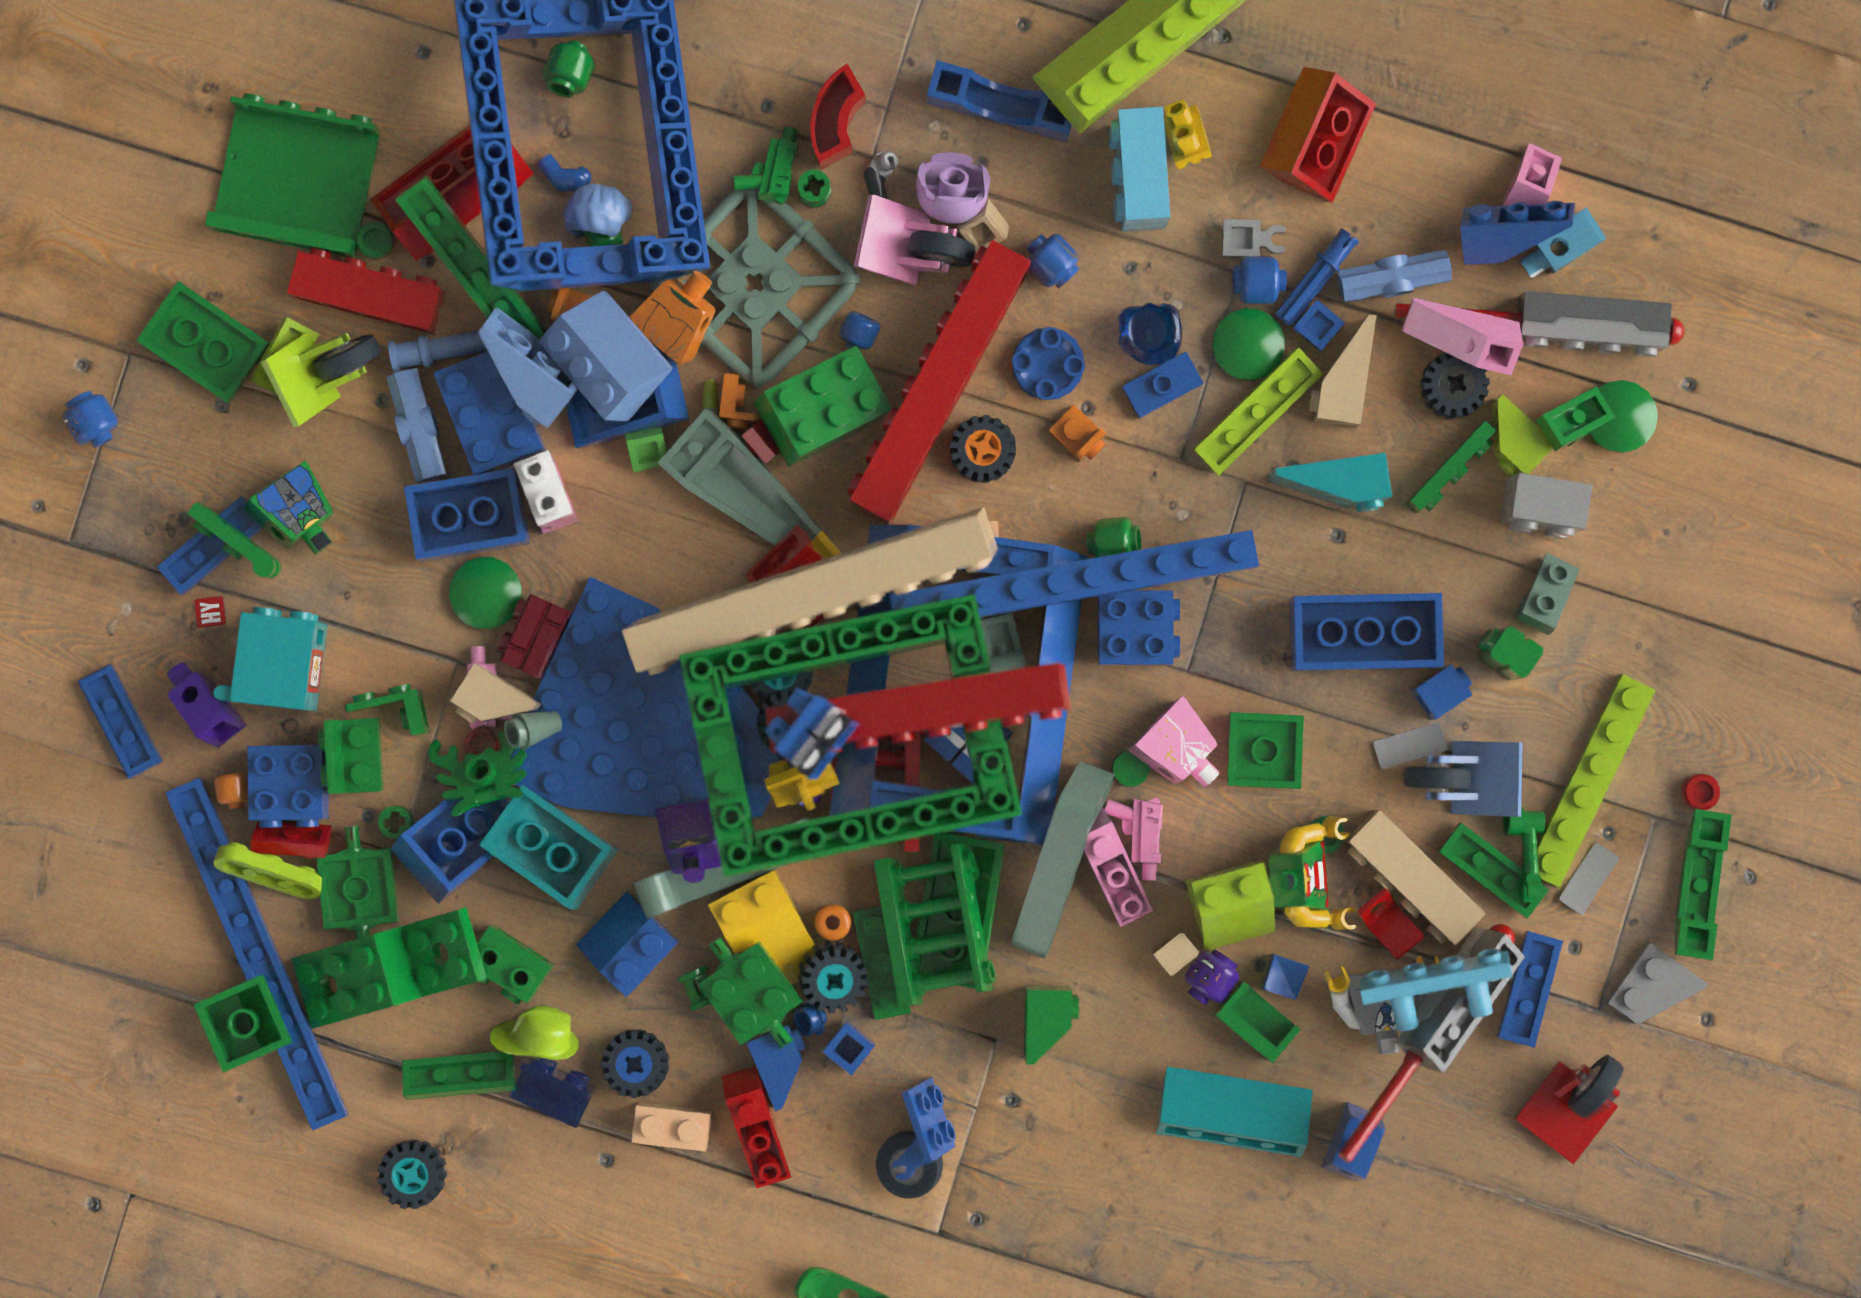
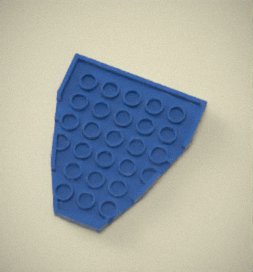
(624, 732)

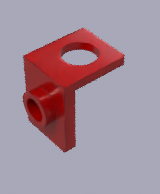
(1390, 924)

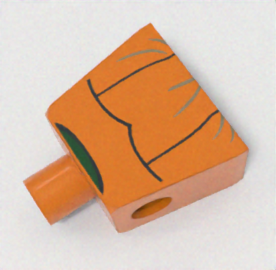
(676, 316)

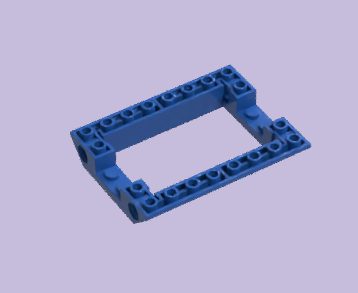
(667, 136)
(1043, 738)

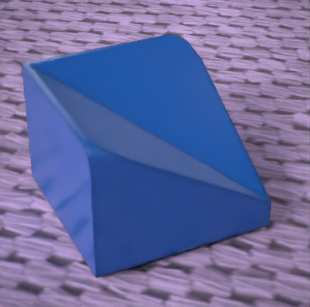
(1284, 976)

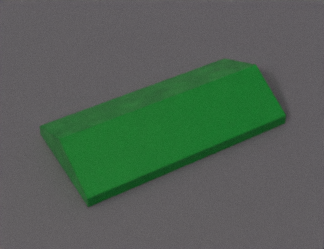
(989, 863)

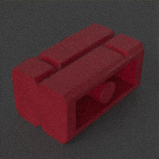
(534, 635)

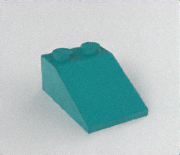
(1344, 482)
(549, 848)

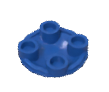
(1048, 363)

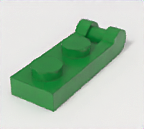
(235, 541)

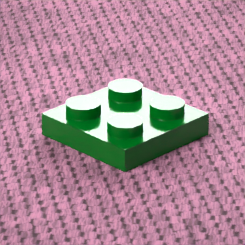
(1265, 750)

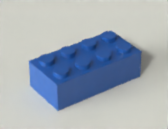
(1366, 632)

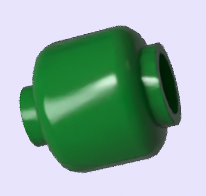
(568, 69)
(1113, 537)

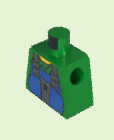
(293, 509)

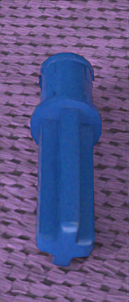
(1316, 277)

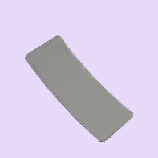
(1410, 745)
(1588, 878)

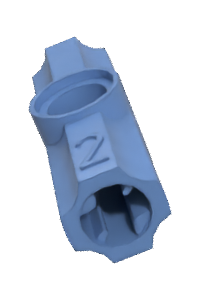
(1394, 276)
(416, 425)

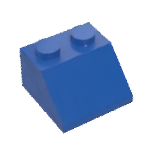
(626, 944)

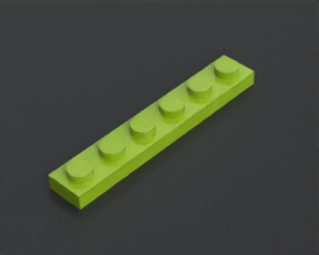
(1591, 778)

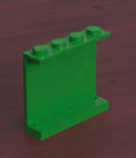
(295, 176)

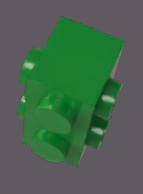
(511, 959)

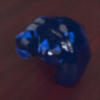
(1150, 332)

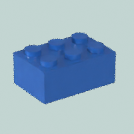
(487, 416)
(467, 515)

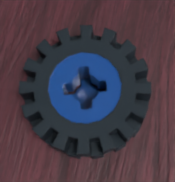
(643, 1053)

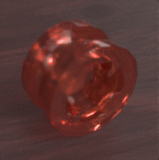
(489, 737)

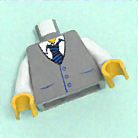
(1368, 1018)

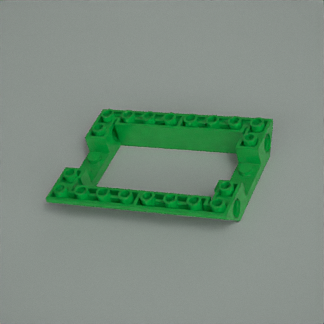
(767, 658)

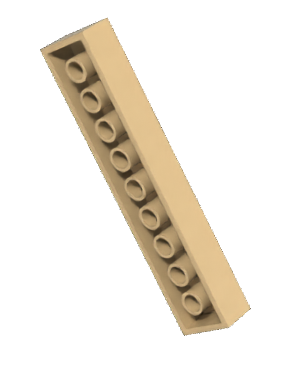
(813, 589)

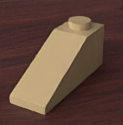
(1343, 388)

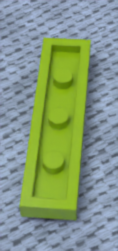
(1257, 411)

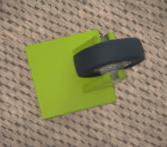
(310, 382)

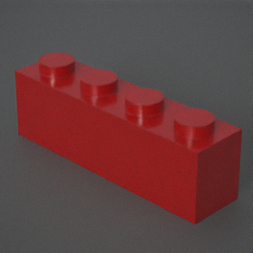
(366, 292)

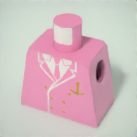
(1177, 745)

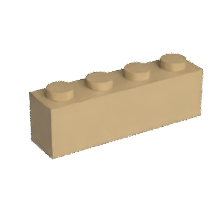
(1414, 877)

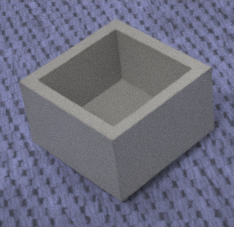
(1545, 504)

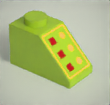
(1517, 439)

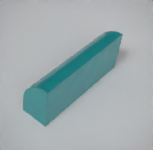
(1234, 1112)

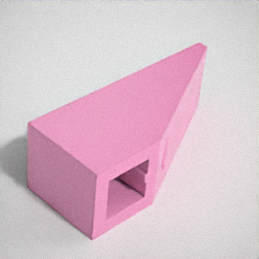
(1467, 335)
(1115, 871)

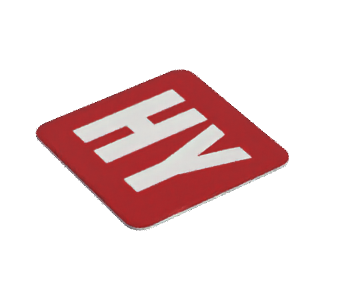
(210, 612)

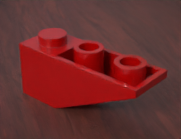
(755, 1126)

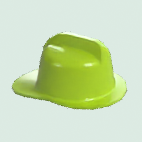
(537, 1033)

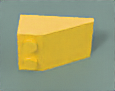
(768, 915)

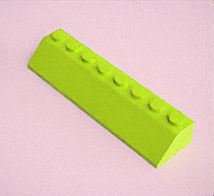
(1125, 54)

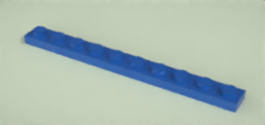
(1096, 576)
(257, 952)

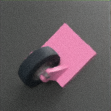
(901, 242)

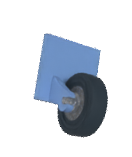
(1483, 778)

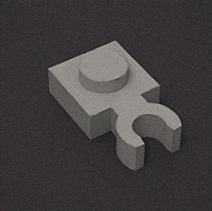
(1244, 238)

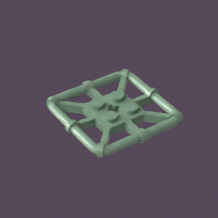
(779, 285)

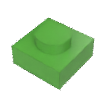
(646, 448)

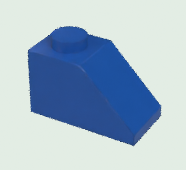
(777, 1065)

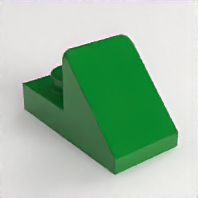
(1575, 419)

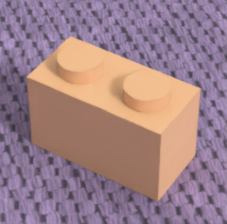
(672, 1126)

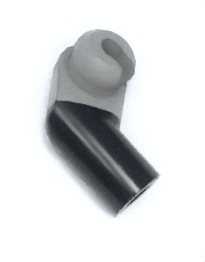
(878, 171)

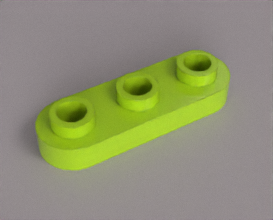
(268, 871)

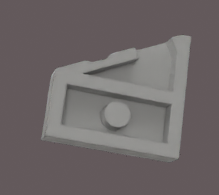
(1653, 985)

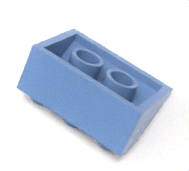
(606, 356)

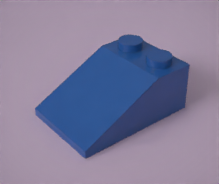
(662, 408)
(447, 849)

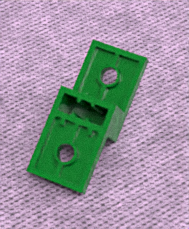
(389, 968)

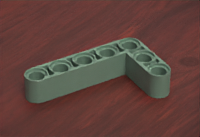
(1060, 858)
(670, 890)

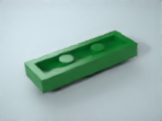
(1452, 469)
(1488, 868)
(877, 960)
(458, 1075)

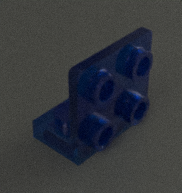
(553, 1090)

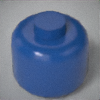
(859, 330)

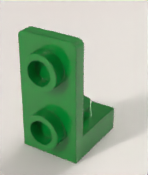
(412, 716)

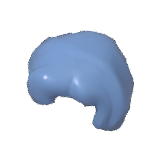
(596, 210)

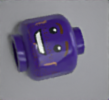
(1211, 977)

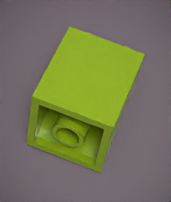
(1232, 904)

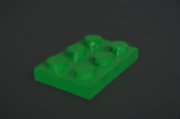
(203, 342)

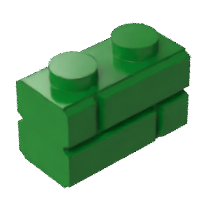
(1509, 652)

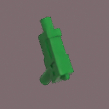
(775, 175)

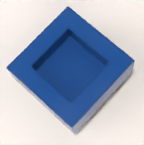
(1318, 325)

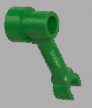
(1527, 827)

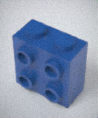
(1138, 628)
(286, 785)

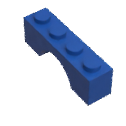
(975, 96)

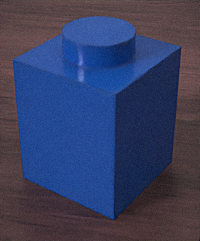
(1442, 691)
(849, 1047)

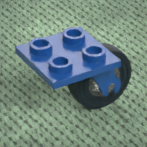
(912, 1160)

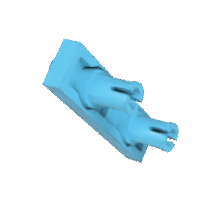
(1449, 973)

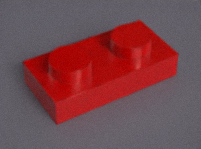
(292, 840)

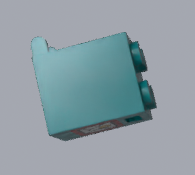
(277, 660)

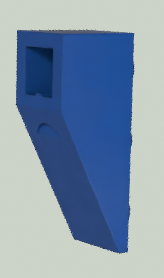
(1505, 231)

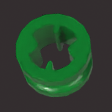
(387, 814)

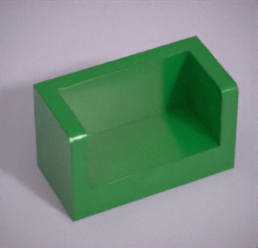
(1257, 1021)

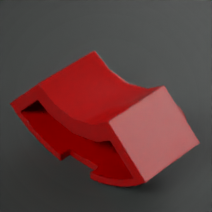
(832, 115)

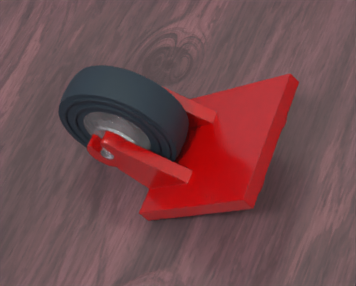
(1573, 1105)

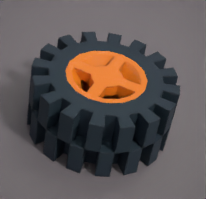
(987, 436)

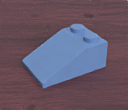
(526, 368)

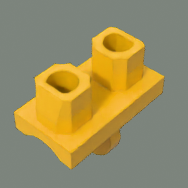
(1186, 134)
(792, 787)

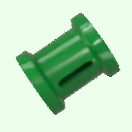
(803, 185)
(688, 980)

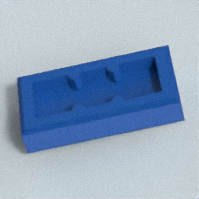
(1162, 385)

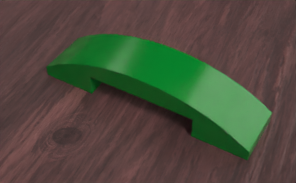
(1700, 884)

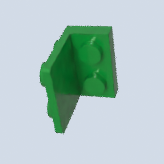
(352, 756)

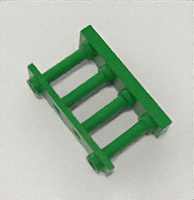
(900, 913)

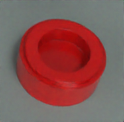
(1700, 791)

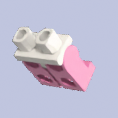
(545, 492)

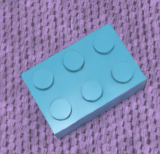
(1140, 169)

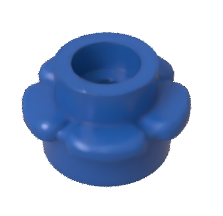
(810, 1019)

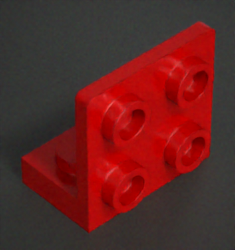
(789, 553)

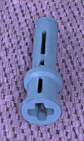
(426, 350)

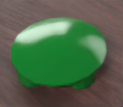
(1248, 344)
(1634, 415)
(485, 592)

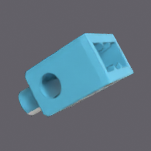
(1578, 240)

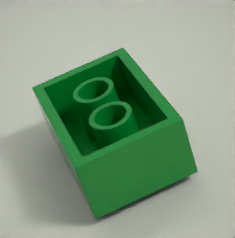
(822, 406)

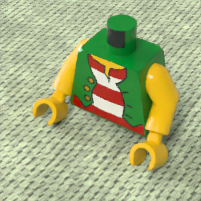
(1300, 876)

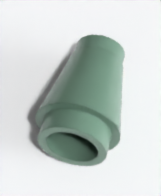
(530, 728)

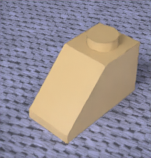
(490, 697)

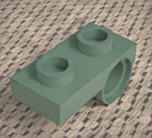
(1547, 594)
(1003, 643)

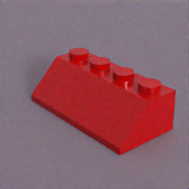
(455, 177)

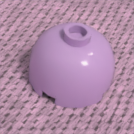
(952, 187)

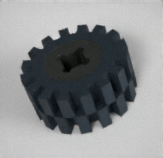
(1446, 395)

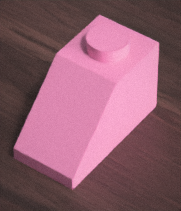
(1533, 177)

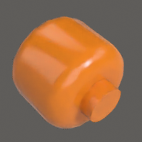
(232, 789)
(833, 922)

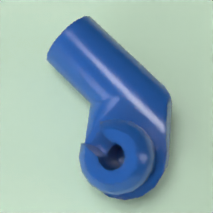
(564, 179)

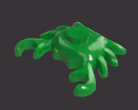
(480, 776)

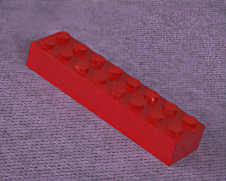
(940, 383)

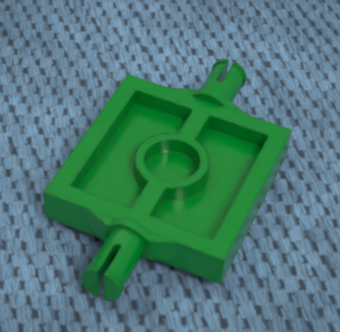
(357, 887)
(750, 993)

